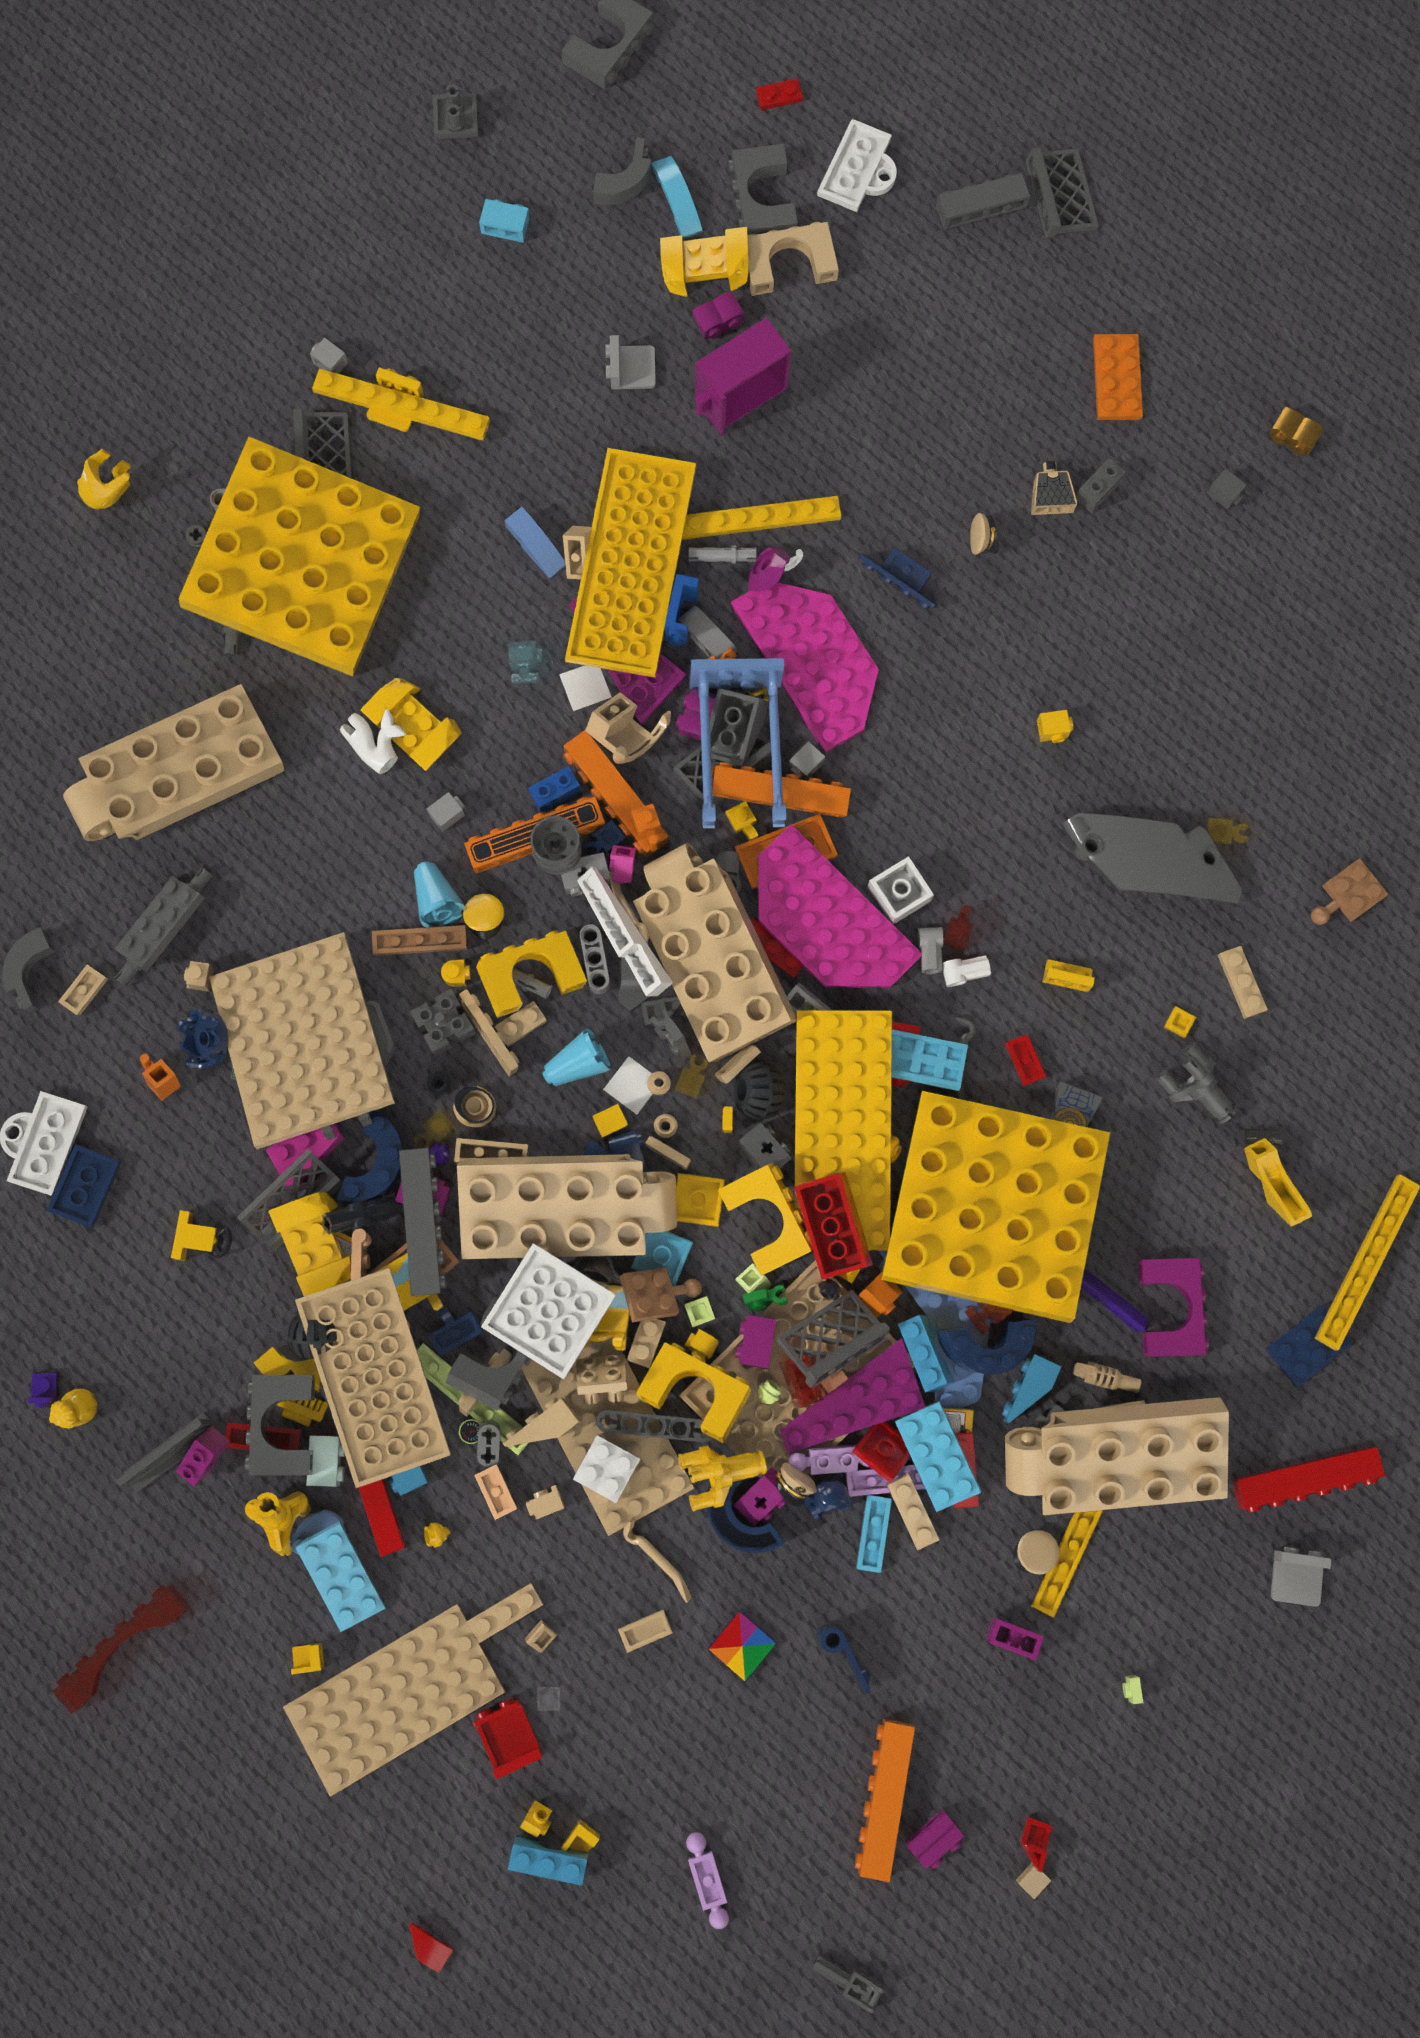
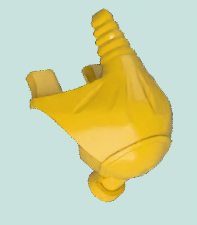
(96, 493)

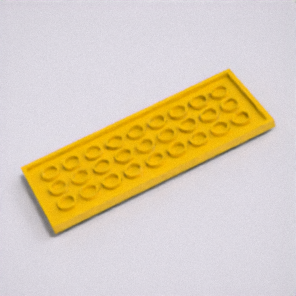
(630, 562)
(847, 1109)

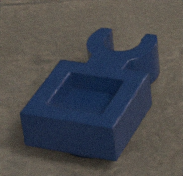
(606, 838)

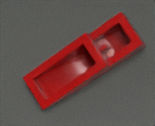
(280, 1437)

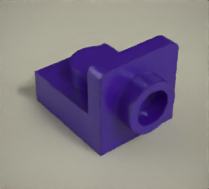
(44, 1389)

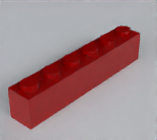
(1308, 1478)

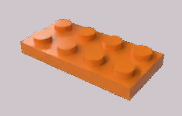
(1117, 377)
(811, 828)

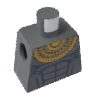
(1074, 1105)

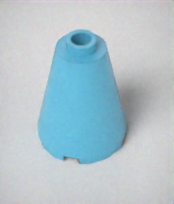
(435, 897)
(577, 1060)

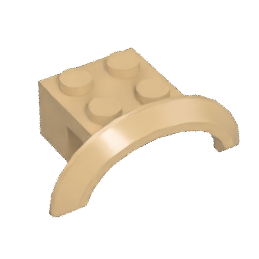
(616, 730)

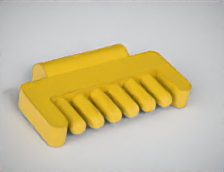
(302, 1414)

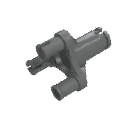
(1199, 1086)

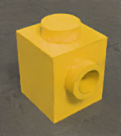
(1054, 726)

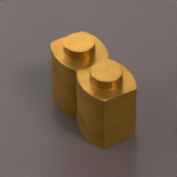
(1296, 431)

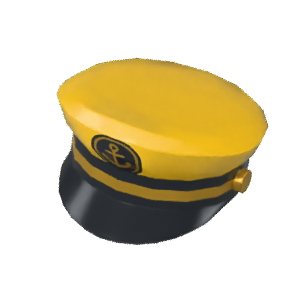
(484, 915)

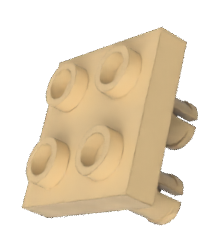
(600, 1376)

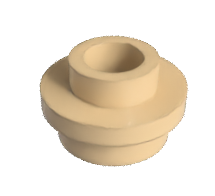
(658, 1090)
(665, 1133)

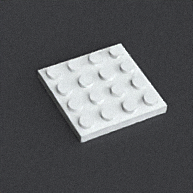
(548, 1311)

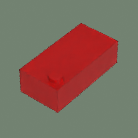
(833, 1225)

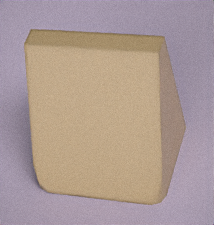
(1033, 1881)

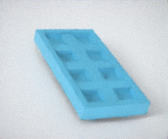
(928, 1060)
(938, 1456)
(340, 1576)

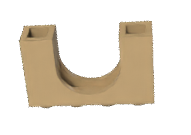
(812, 240)

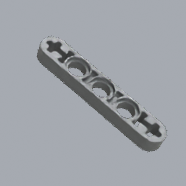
(643, 1422)

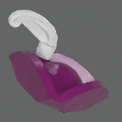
(770, 568)

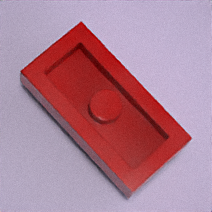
(779, 94)
(1025, 1060)

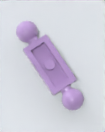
(827, 1460)
(707, 1880)

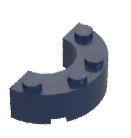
(386, 1169)
(1002, 1356)
(739, 1535)

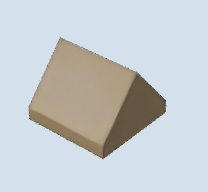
(540, 1636)

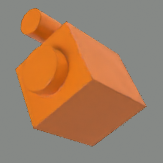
(647, 825)
(159, 1077)
(880, 1296)

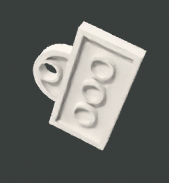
(858, 167)
(43, 1142)

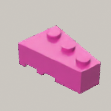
(288, 1151)

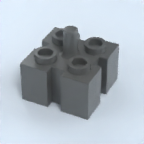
(443, 1022)

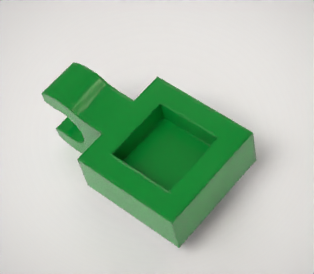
(762, 1298)

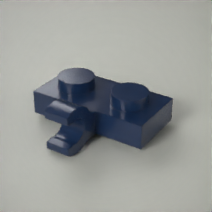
(455, 1332)

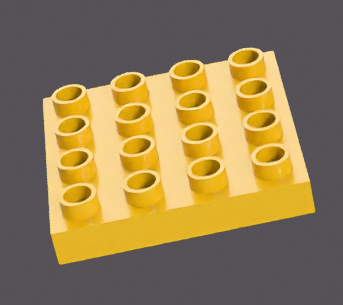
(299, 556)
(996, 1207)

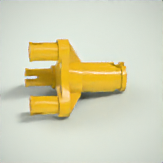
(720, 1471)
(278, 1517)

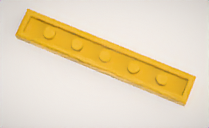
(1070, 1553)

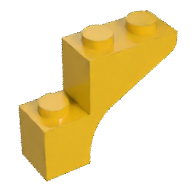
(1277, 1186)
(275, 1363)

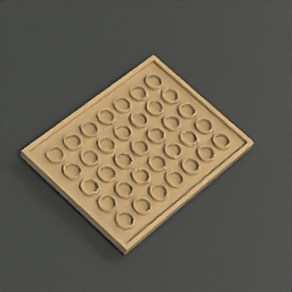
(301, 1040)
(760, 1422)

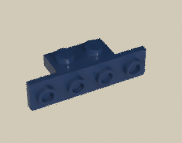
(904, 572)

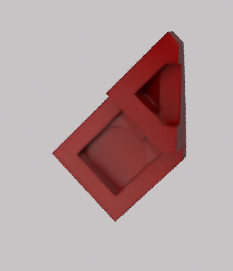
(1035, 1841)
(429, 1949)

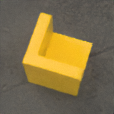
(609, 1121)
(307, 1658)
(581, 1838)

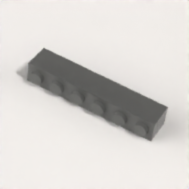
(421, 1222)

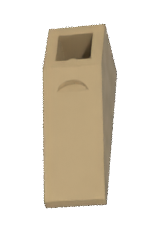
(552, 1423)

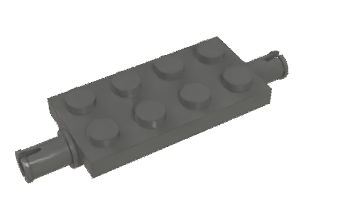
(160, 924)

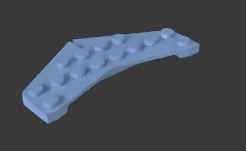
(948, 1313)

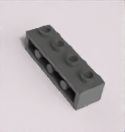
(982, 200)

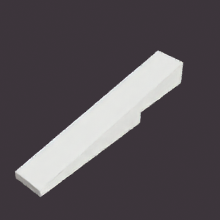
(624, 934)

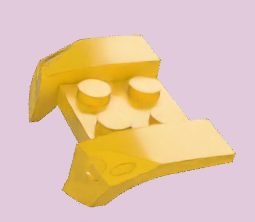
(705, 260)
(425, 735)
(311, 1249)

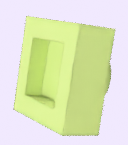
(699, 1311)
(1132, 1689)

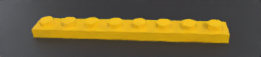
(401, 404)
(762, 517)
(1367, 1262)

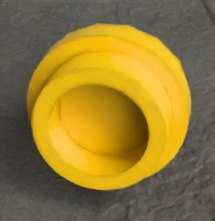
(435, 1534)

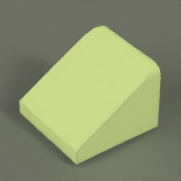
(752, 1281)

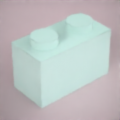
(326, 1461)

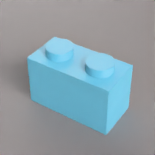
(504, 220)

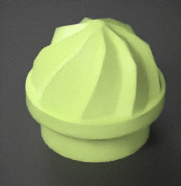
(769, 1392)

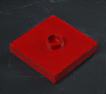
(883, 1450)

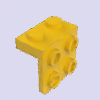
(392, 380)

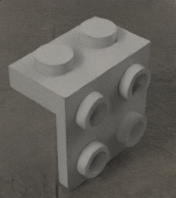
(630, 365)
(1298, 1576)

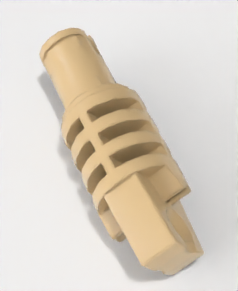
(1106, 1377)

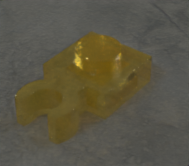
(1222, 831)
(691, 1080)
(436, 1128)

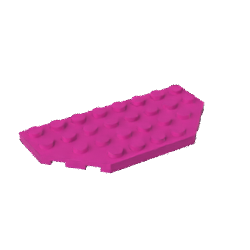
(824, 660)
(827, 919)

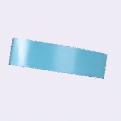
(678, 196)

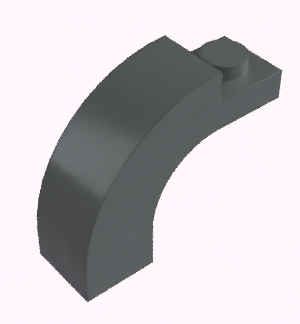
(623, 186)
(19, 962)

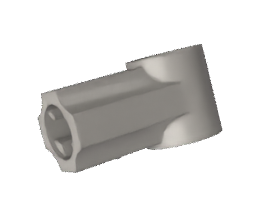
(930, 942)

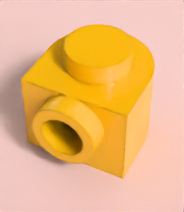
(455, 973)
(702, 1344)
(537, 1820)

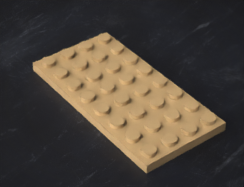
(374, 1379)
(658, 1473)
(394, 1699)

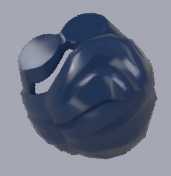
(829, 1496)

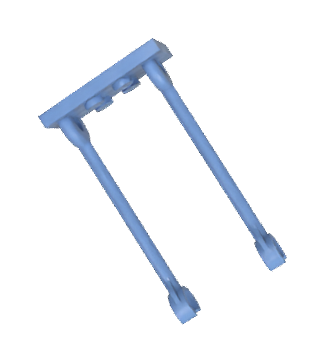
(744, 675)

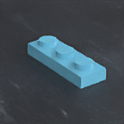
(873, 1533)

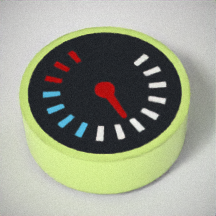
(469, 1431)

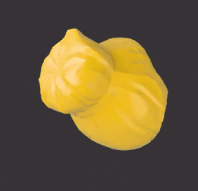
(74, 1409)

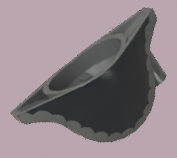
(598, 1268)

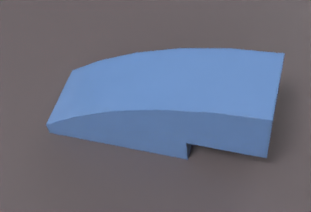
(535, 542)

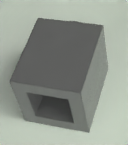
(1227, 489)

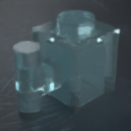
(522, 658)

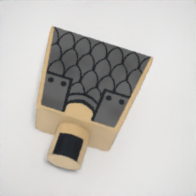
(1052, 491)

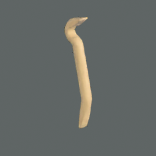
(641, 927)
(658, 1558)

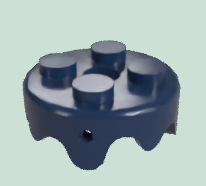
(196, 1029)

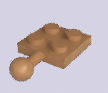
(1352, 891)
(652, 1295)

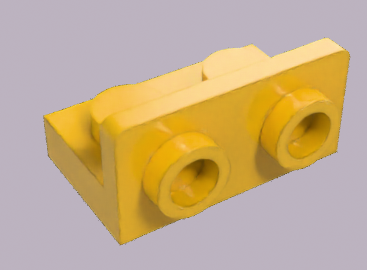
(1068, 975)

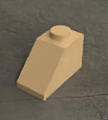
(575, 550)

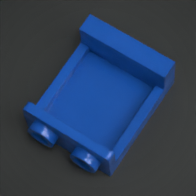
(687, 590)

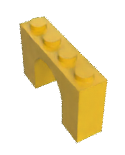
(553, 951)
(767, 1184)
(673, 1365)

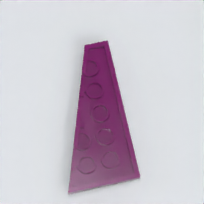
(646, 691)
(868, 1397)

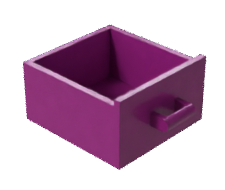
(741, 375)

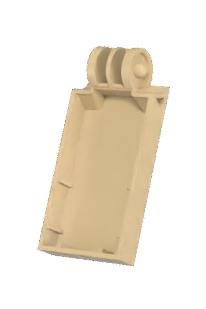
(173, 769)
(711, 953)
(561, 1205)
(1122, 1456)

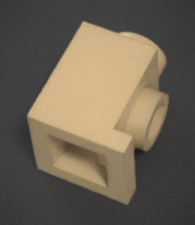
(198, 976)
(545, 1503)

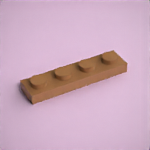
(419, 940)

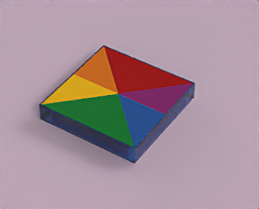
(742, 1646)

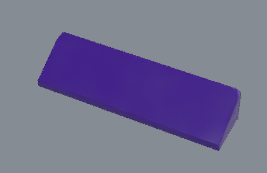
(1113, 1302)

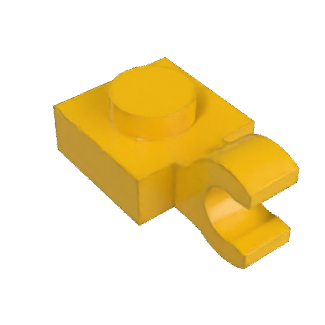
(743, 819)

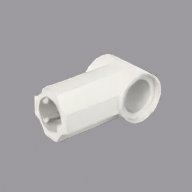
(960, 971)

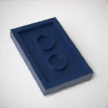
(83, 1186)
(1300, 1353)

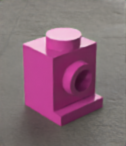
(622, 863)

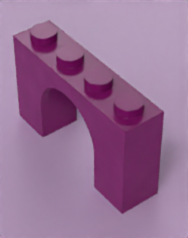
(1186, 1277)

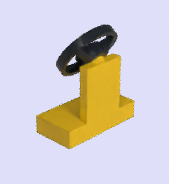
(199, 1238)

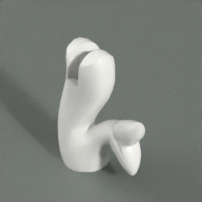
(377, 757)

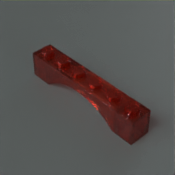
(83, 1683)

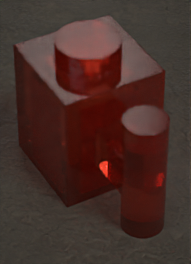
(958, 930)
(989, 1312)

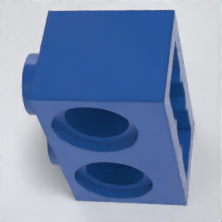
(554, 790)

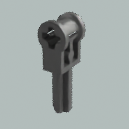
(856, 1985)

